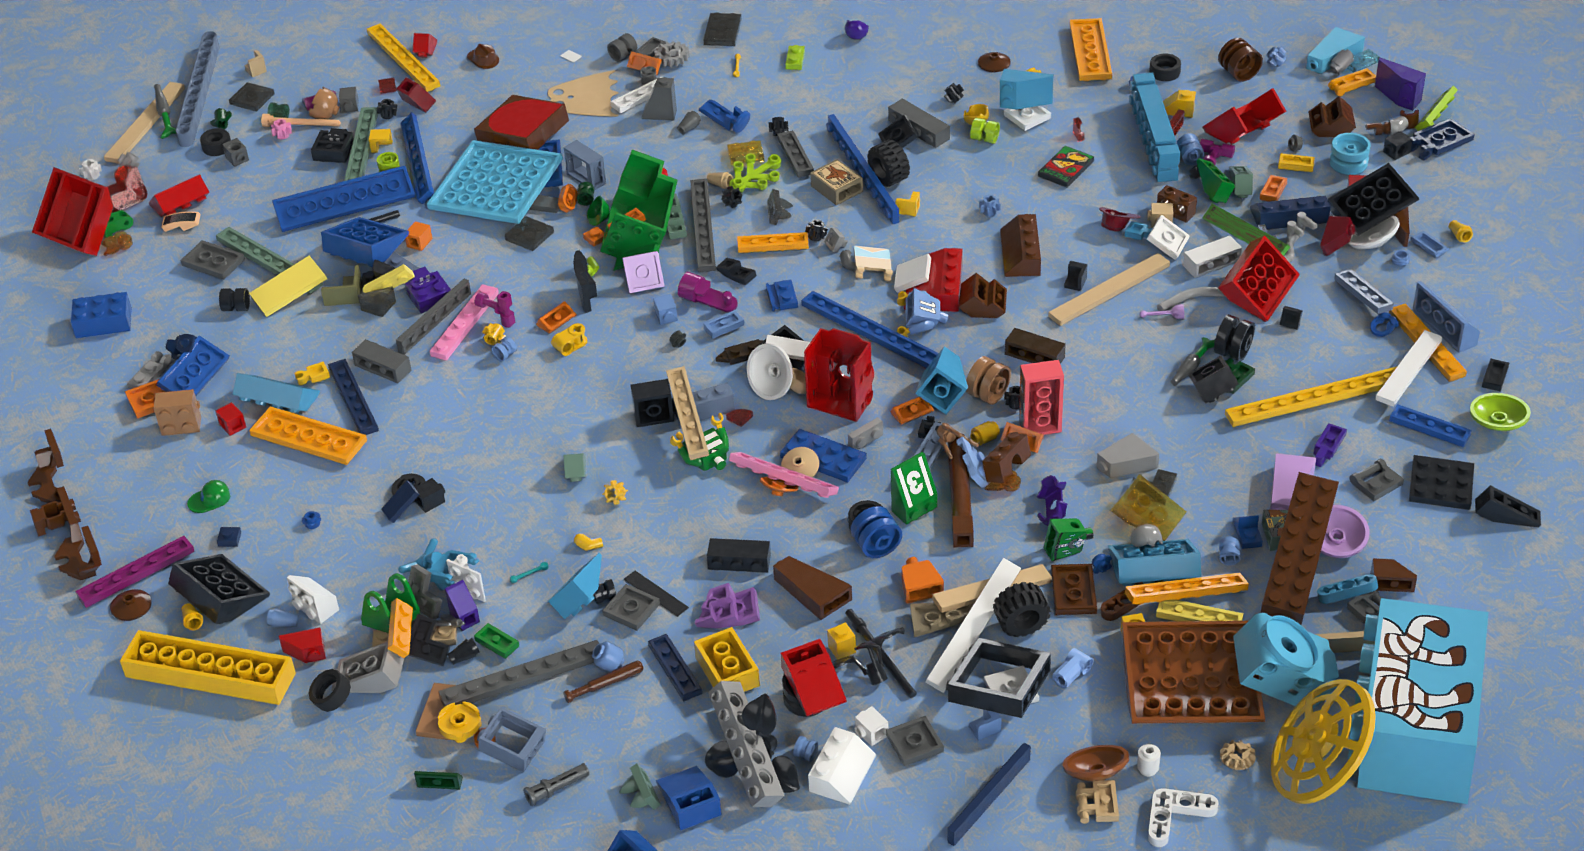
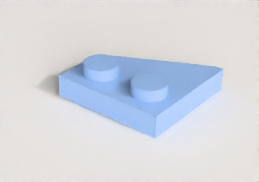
(973, 460)

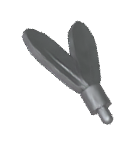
(448, 620)

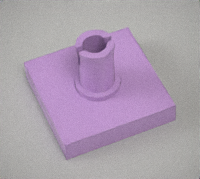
(643, 272)

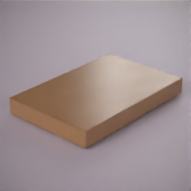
(428, 722)

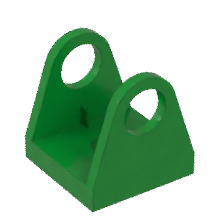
(379, 617)

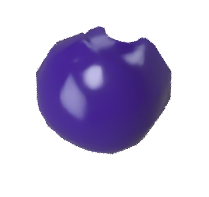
(856, 29)

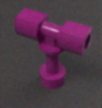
(1216, 151)
(501, 307)

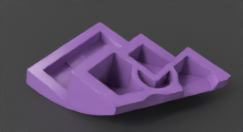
(728, 609)

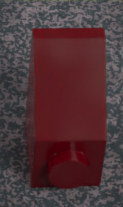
(1336, 234)

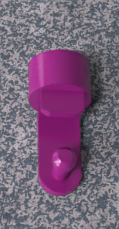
(697, 289)

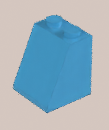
(943, 381)

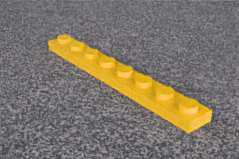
(403, 57)

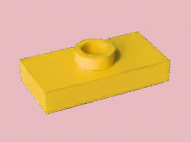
(1296, 162)

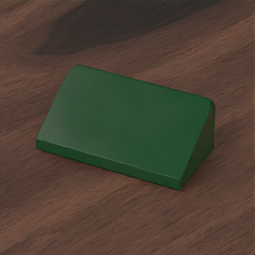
(438, 780)

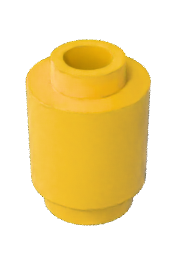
(985, 432)

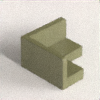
(346, 293)

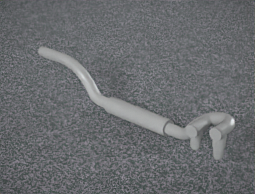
(1293, 233)

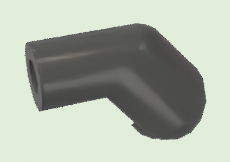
(845, 257)

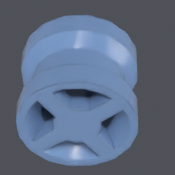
(805, 748)

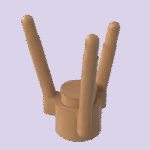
(949, 434)

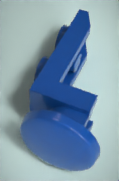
(737, 119)

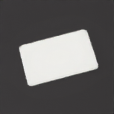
(571, 56)

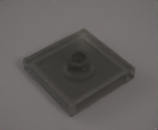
(251, 96)

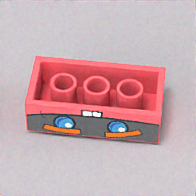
(1041, 397)

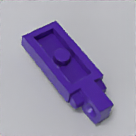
(1328, 443)

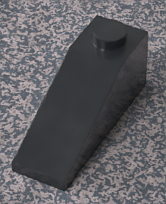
(1504, 508)

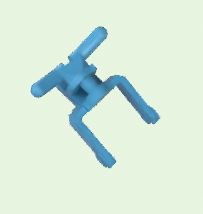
(437, 564)

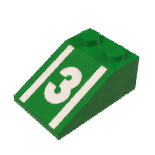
(912, 489)

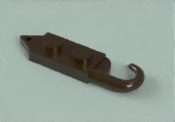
(738, 353)

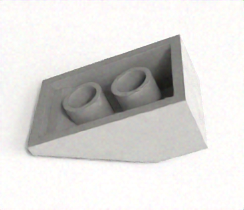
(372, 670)

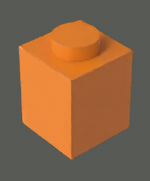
(418, 236)

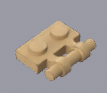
(1105, 801)

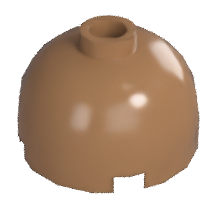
(325, 104)

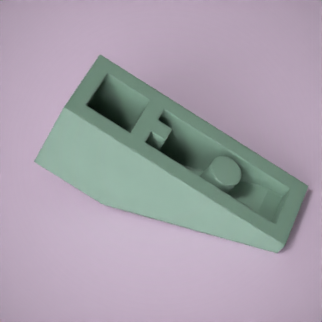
(1243, 179)

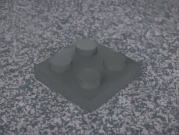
(631, 607)
(914, 740)

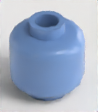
(608, 656)

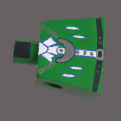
(1065, 538)

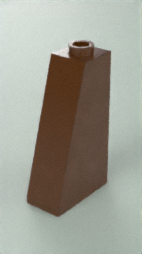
(812, 587)

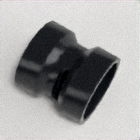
(605, 591)

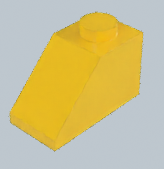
(1180, 100)

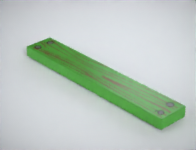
(1239, 227)

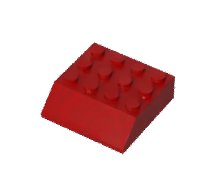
(74, 212)

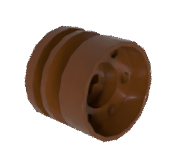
(1240, 59)

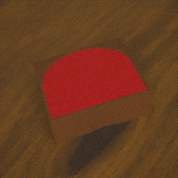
(522, 122)

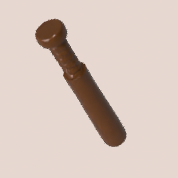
(610, 678)

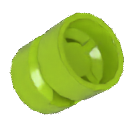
(985, 130)
(387, 161)

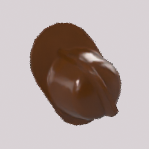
(483, 56)

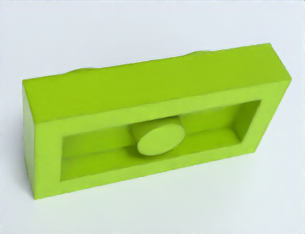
(795, 57)

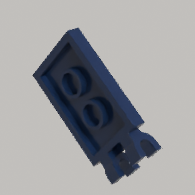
(1440, 138)

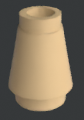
(720, 179)

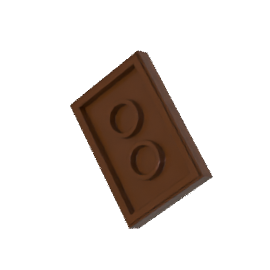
(1073, 589)

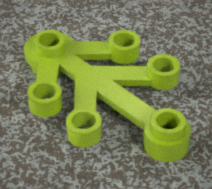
(773, 162)

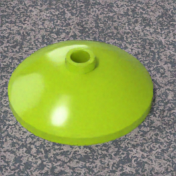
(1500, 411)

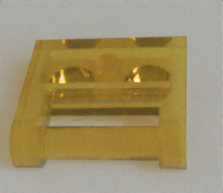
(738, 151)

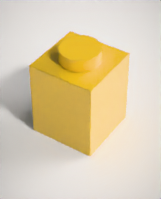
(841, 641)

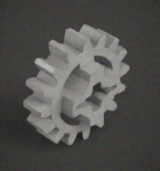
(672, 53)

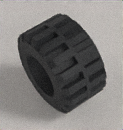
(889, 162)
(1021, 609)

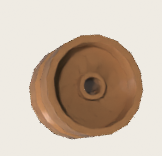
(988, 380)

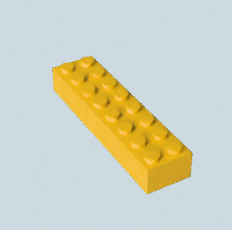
(208, 667)

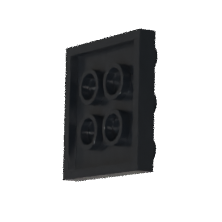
(1441, 482)

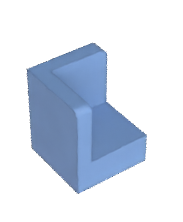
(987, 725)

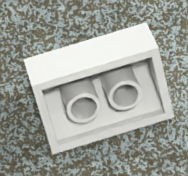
(840, 766)

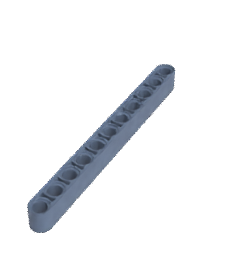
(197, 89)

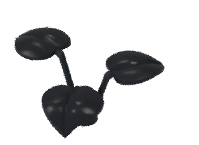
(875, 668)
(757, 716)

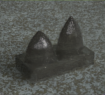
(776, 207)

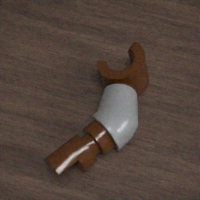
(1405, 121)

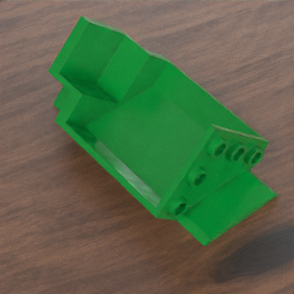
(649, 191)

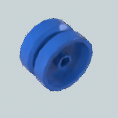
(876, 532)

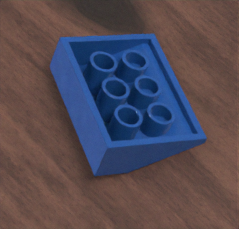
(362, 240)

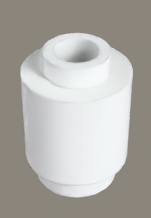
(1148, 760)

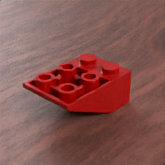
(812, 677)

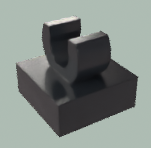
(1291, 317)
(925, 426)

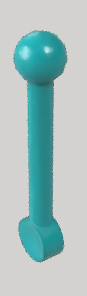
(543, 566)

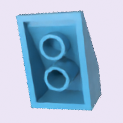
(1025, 89)
(578, 589)

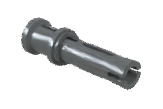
(547, 787)

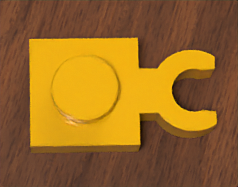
(314, 372)

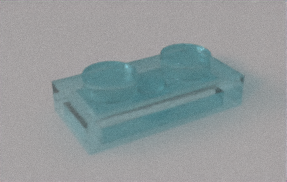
(1363, 60)

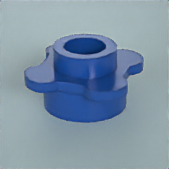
(1101, 563)

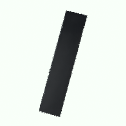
(666, 599)

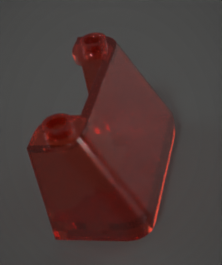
(128, 188)

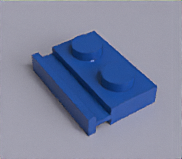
(782, 295)

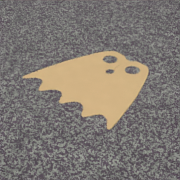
(589, 93)

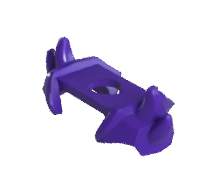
(1051, 491)

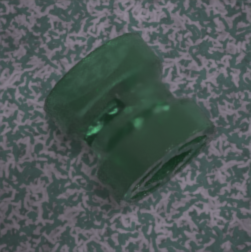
(279, 111)

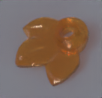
(120, 240)
(1011, 484)

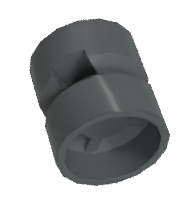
(622, 47)

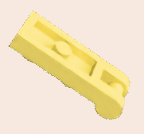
(393, 278)

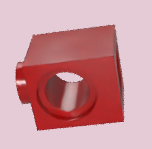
(230, 419)

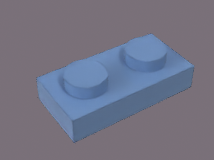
(723, 324)

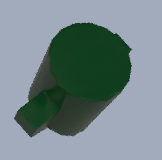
(221, 118)

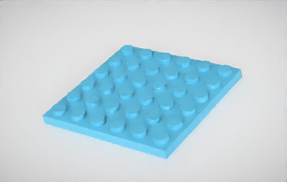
(495, 181)

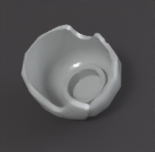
(1145, 535)

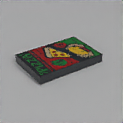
(1066, 166)

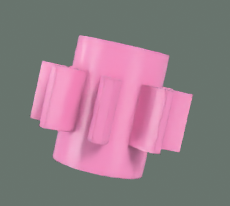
(281, 129)

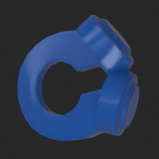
(1393, 323)

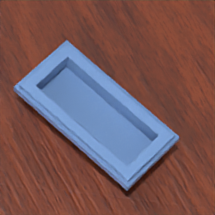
(1429, 244)

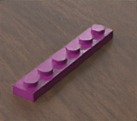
(134, 571)

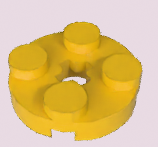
(463, 730)

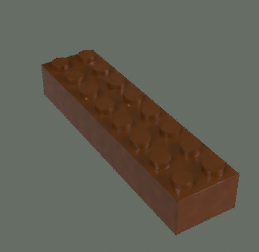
(1299, 547)

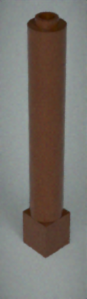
(960, 498)

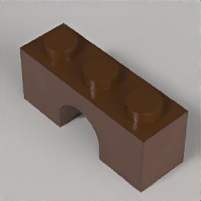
(1010, 451)

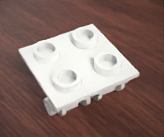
(472, 579)

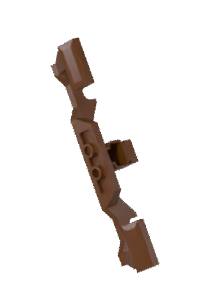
(58, 511)

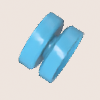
(1350, 153)

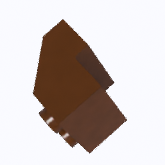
(1332, 118)
(982, 297)

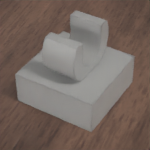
(835, 240)

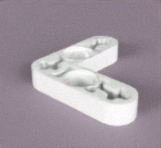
(1172, 805)

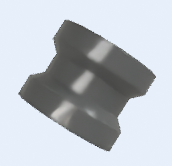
(648, 74)

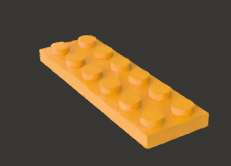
(1090, 49)
(308, 435)

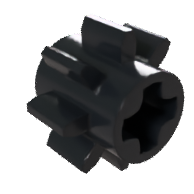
(953, 93)
(387, 108)
(778, 125)
(732, 196)
(816, 230)
(1012, 397)

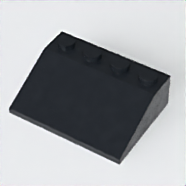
(1373, 199)
(216, 587)

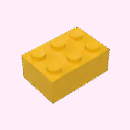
(726, 659)

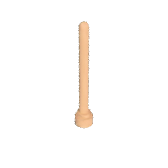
(267, 120)

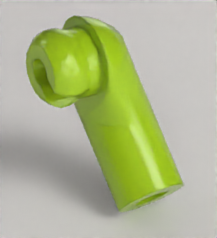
(592, 266)

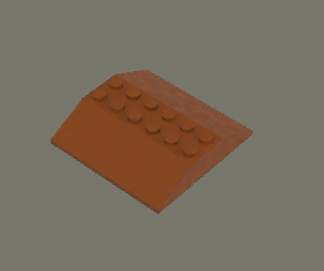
(1186, 673)

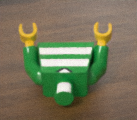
(717, 445)

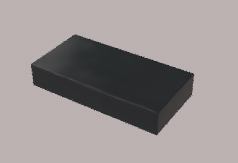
(1495, 375)

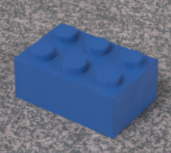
(101, 315)

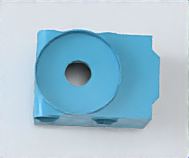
(1284, 657)

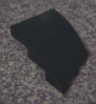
(585, 282)

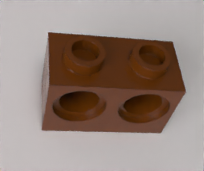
(1183, 203)

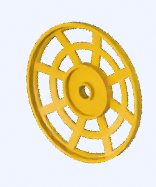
(1316, 737)

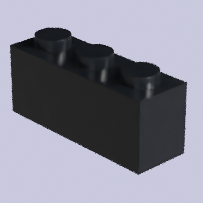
(738, 555)

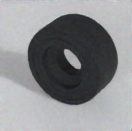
(212, 141)

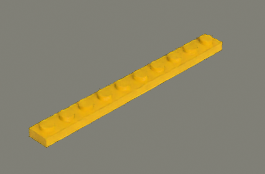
(1308, 398)

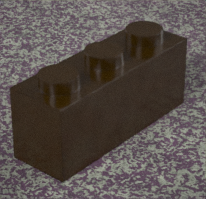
(1033, 347)

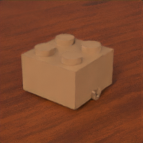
(177, 412)

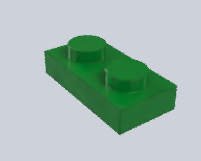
(496, 640)

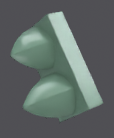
(641, 782)

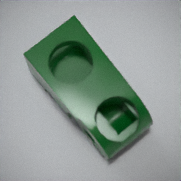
(117, 221)

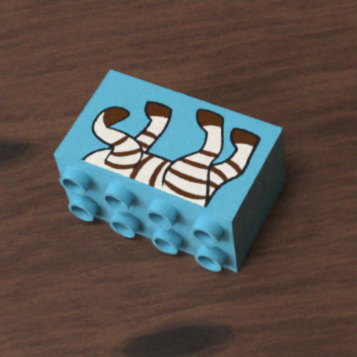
(1424, 699)

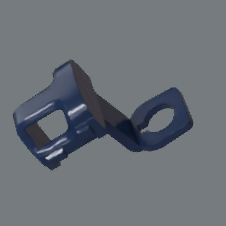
(182, 344)

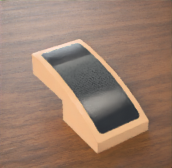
(183, 219)

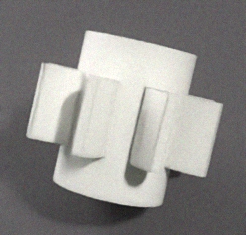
(90, 169)

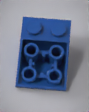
(690, 797)

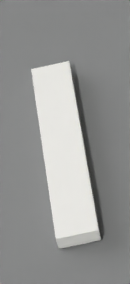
(1408, 368)

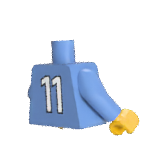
(921, 312)

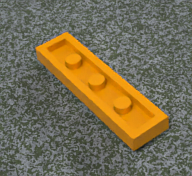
(772, 242)

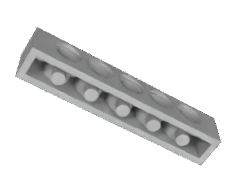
(745, 746)

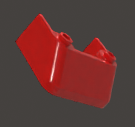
(1241, 121)

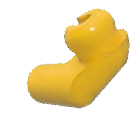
(586, 543)

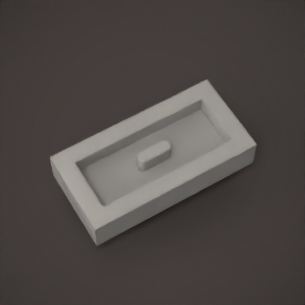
(866, 434)

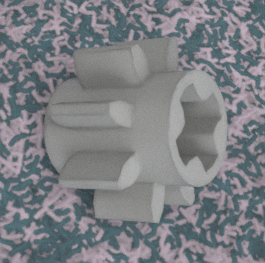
(129, 159)

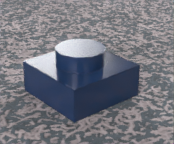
(229, 536)

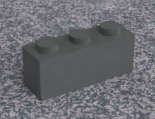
(381, 361)

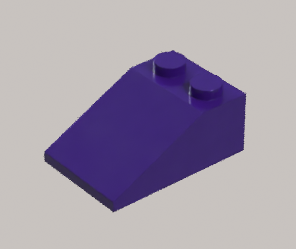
(1400, 83)

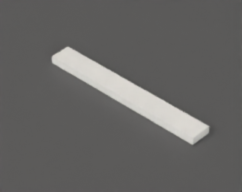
(972, 625)

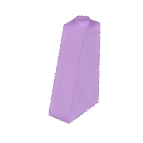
(1285, 477)

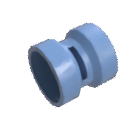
(504, 348)
(1229, 551)

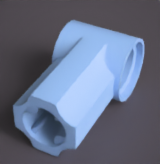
(1074, 665)

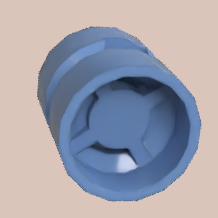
(1190, 148)

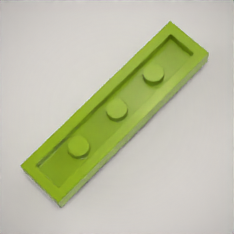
(1437, 108)

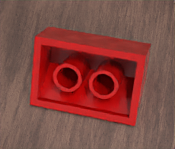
(180, 196)

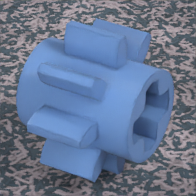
(1276, 56)
(989, 205)

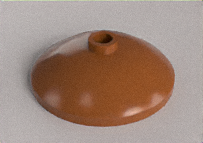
(1096, 762)

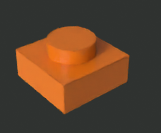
(594, 236)

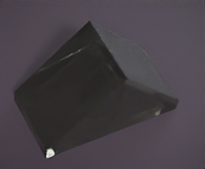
(377, 301)

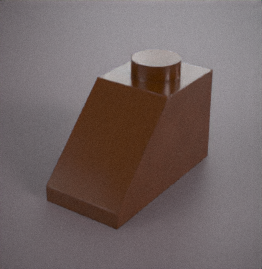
(1393, 576)

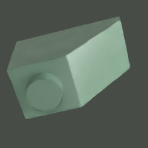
(575, 466)

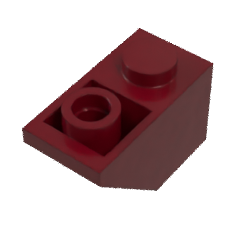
(415, 95)

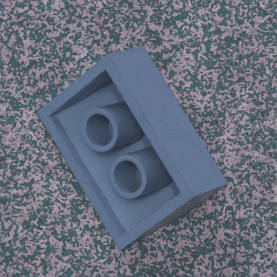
(712, 401)

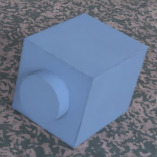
(665, 309)

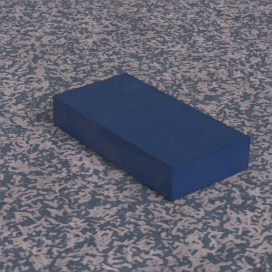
(400, 501)

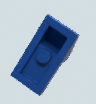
(1248, 531)

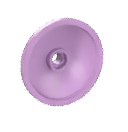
(1349, 528)

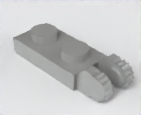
(151, 370)

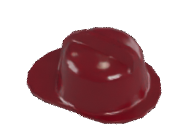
(1114, 219)

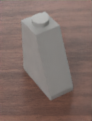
(1127, 457)

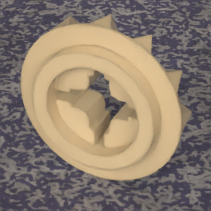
(1233, 760)

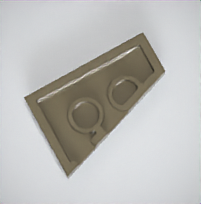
(928, 618)

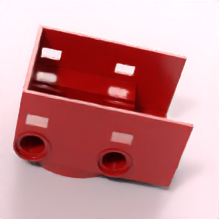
(833, 390)

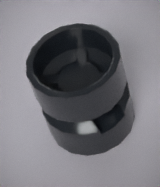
(235, 299)

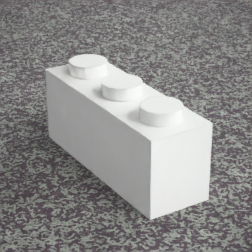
(1212, 256)

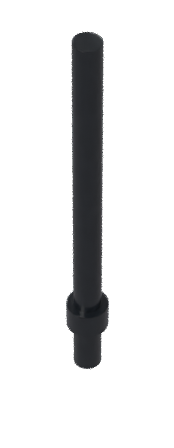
(860, 627)

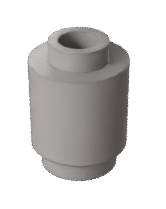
(1341, 61)

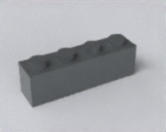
(925, 125)

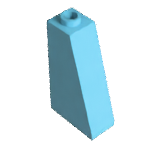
(1330, 46)

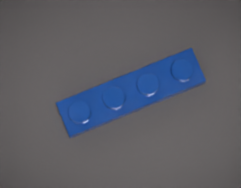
(1430, 425)

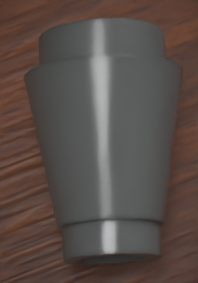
(690, 121)

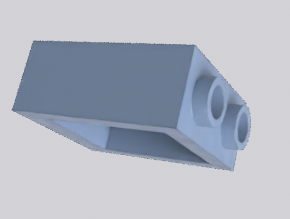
(594, 170)
(519, 725)

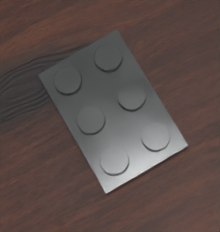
(212, 259)

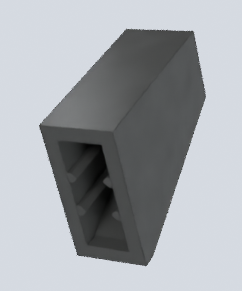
(661, 101)

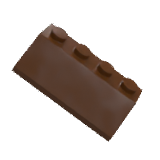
(1021, 247)

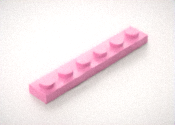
(461, 325)
(778, 472)

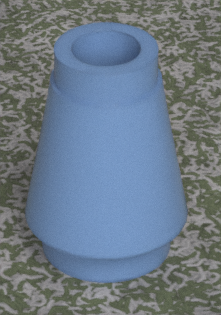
(279, 618)

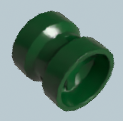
(585, 193)

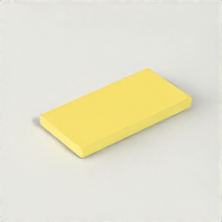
(288, 286)

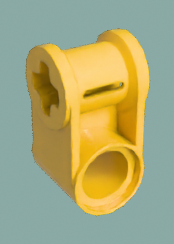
(568, 340)

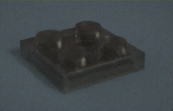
(529, 233)

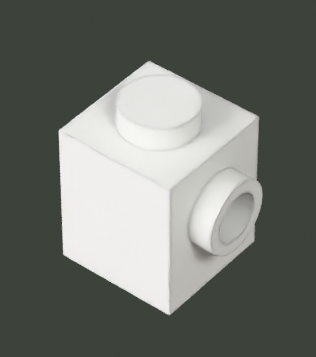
(871, 726)

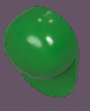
(212, 496)

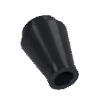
(463, 651)

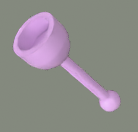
(1177, 312)

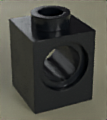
(1397, 145)

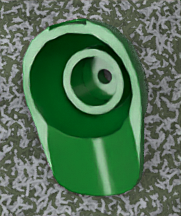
(598, 211)

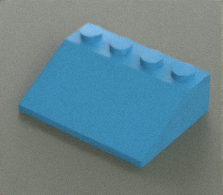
(1149, 564)

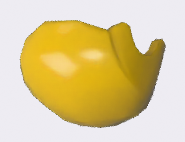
(976, 111)

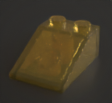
(1146, 504)

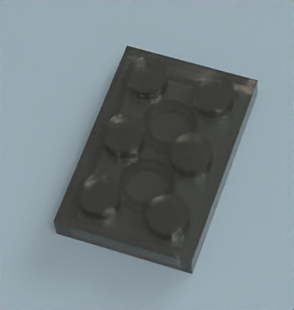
(722, 29)

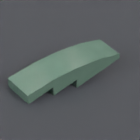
(676, 226)

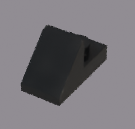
(379, 269)

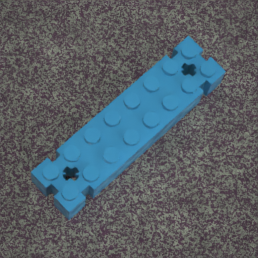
(1154, 127)

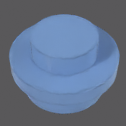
(1400, 257)

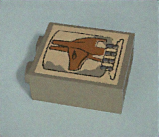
(836, 182)

